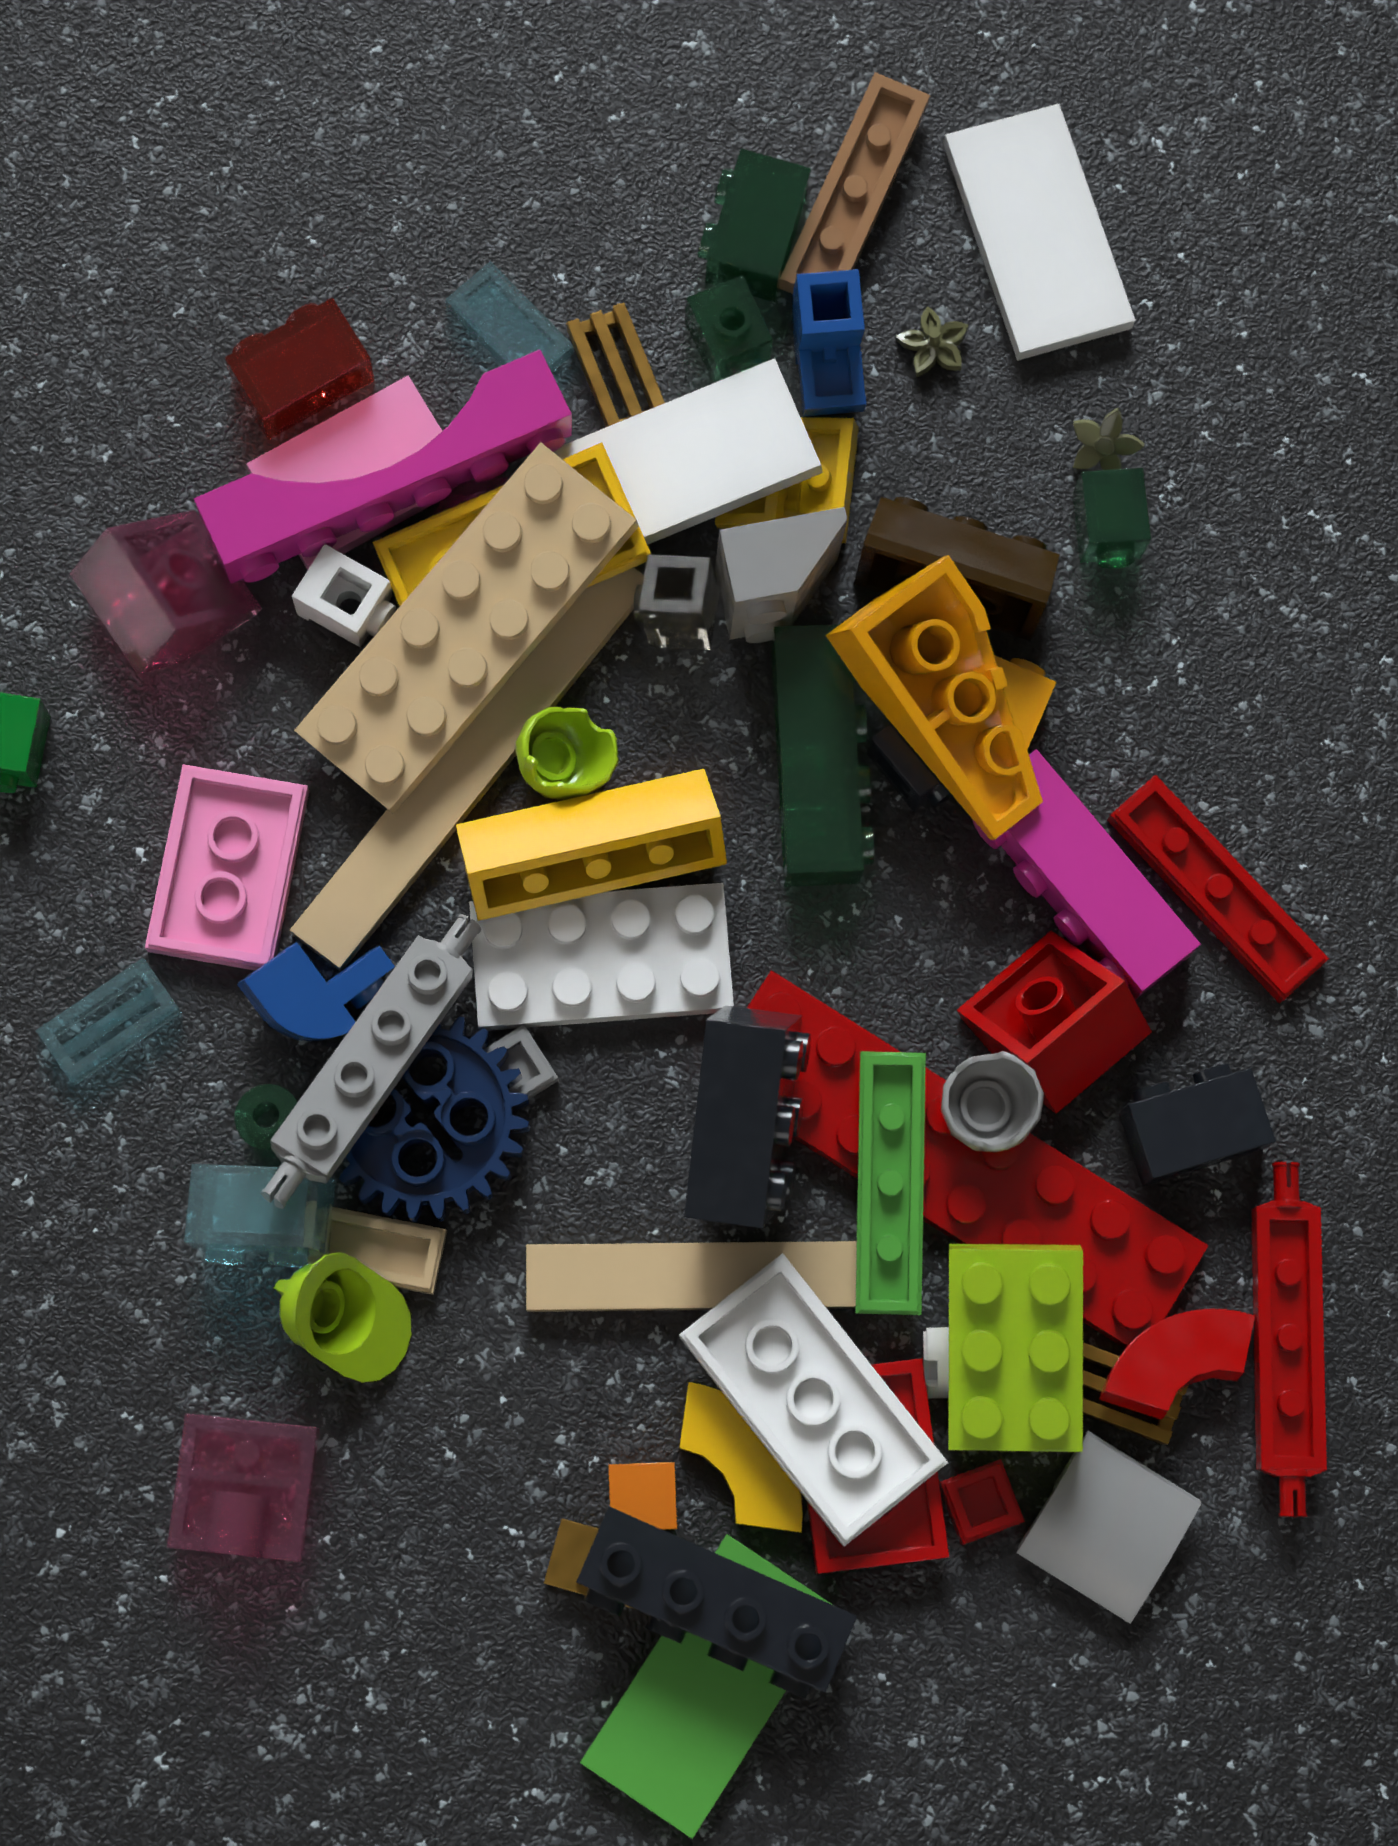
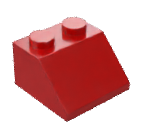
(1058, 1017)

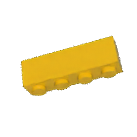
(592, 844)

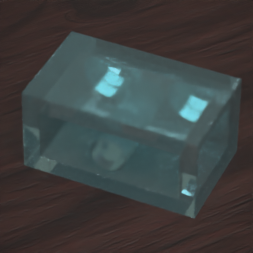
(234, 1219)

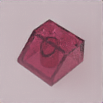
(162, 590)

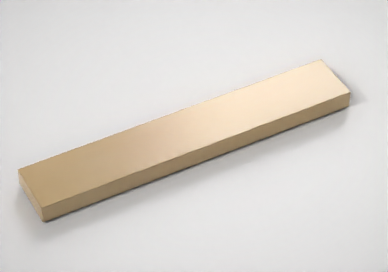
(676, 1274)

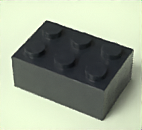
(746, 1116)

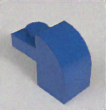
(828, 341)
(302, 1004)

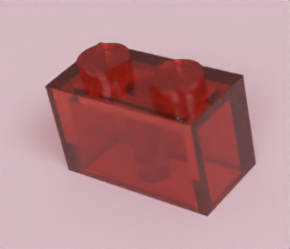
(299, 367)

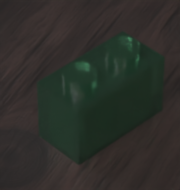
(757, 222)

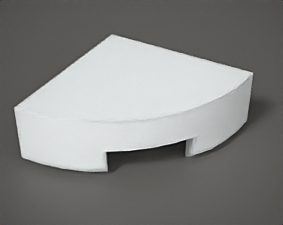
(936, 1361)

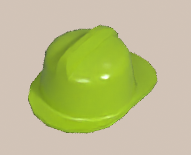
(346, 1317)

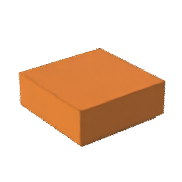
(645, 1492)

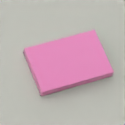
(355, 444)
(227, 868)

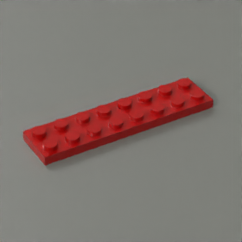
(1011, 1196)

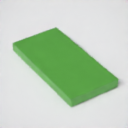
(687, 1720)

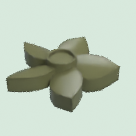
(934, 343)
(1104, 442)

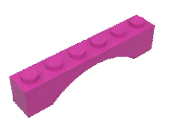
(270, 520)

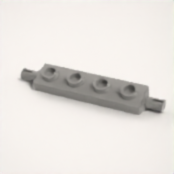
(370, 1060)

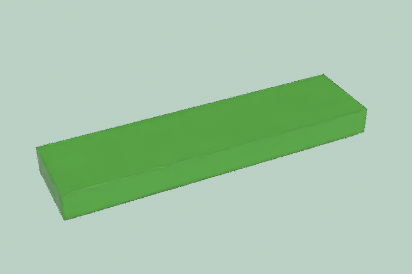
(890, 1183)

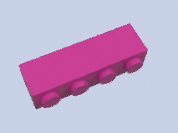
(1093, 886)

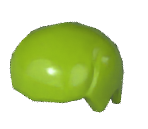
(565, 753)

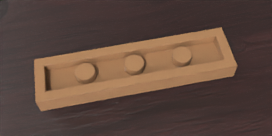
(858, 180)

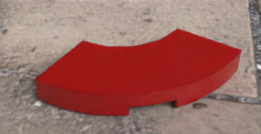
(1176, 1354)

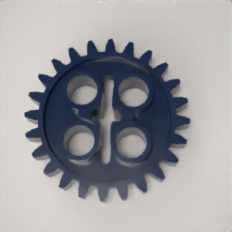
(470, 1080)

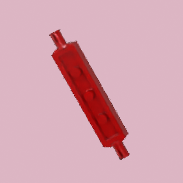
(1289, 1339)

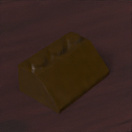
(1003, 572)

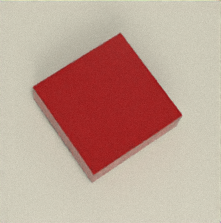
(981, 1502)

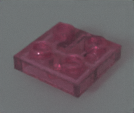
(243, 1487)

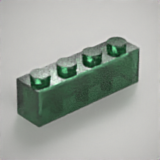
(818, 760)

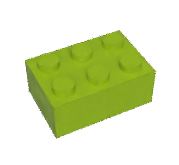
(1015, 1347)

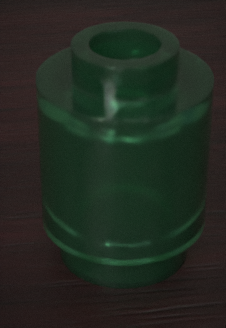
(252, 1106)

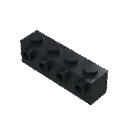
(716, 1600)

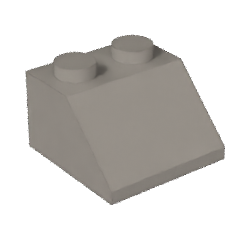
(774, 569)

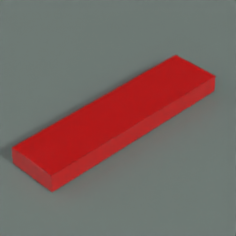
(1217, 889)

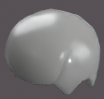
(992, 1102)

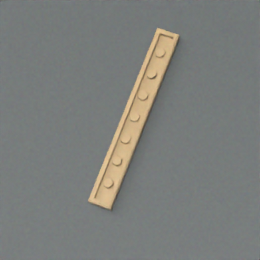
(409, 839)

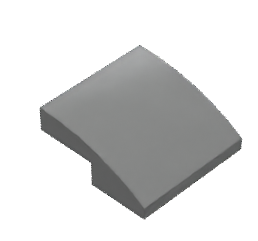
(1109, 1527)

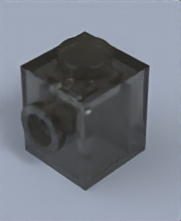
(677, 602)

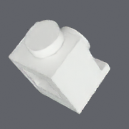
(338, 578)

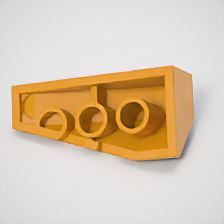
(936, 679)

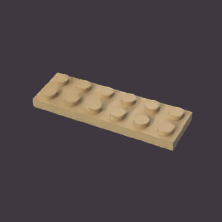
(467, 627)

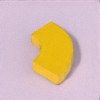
(757, 1482)

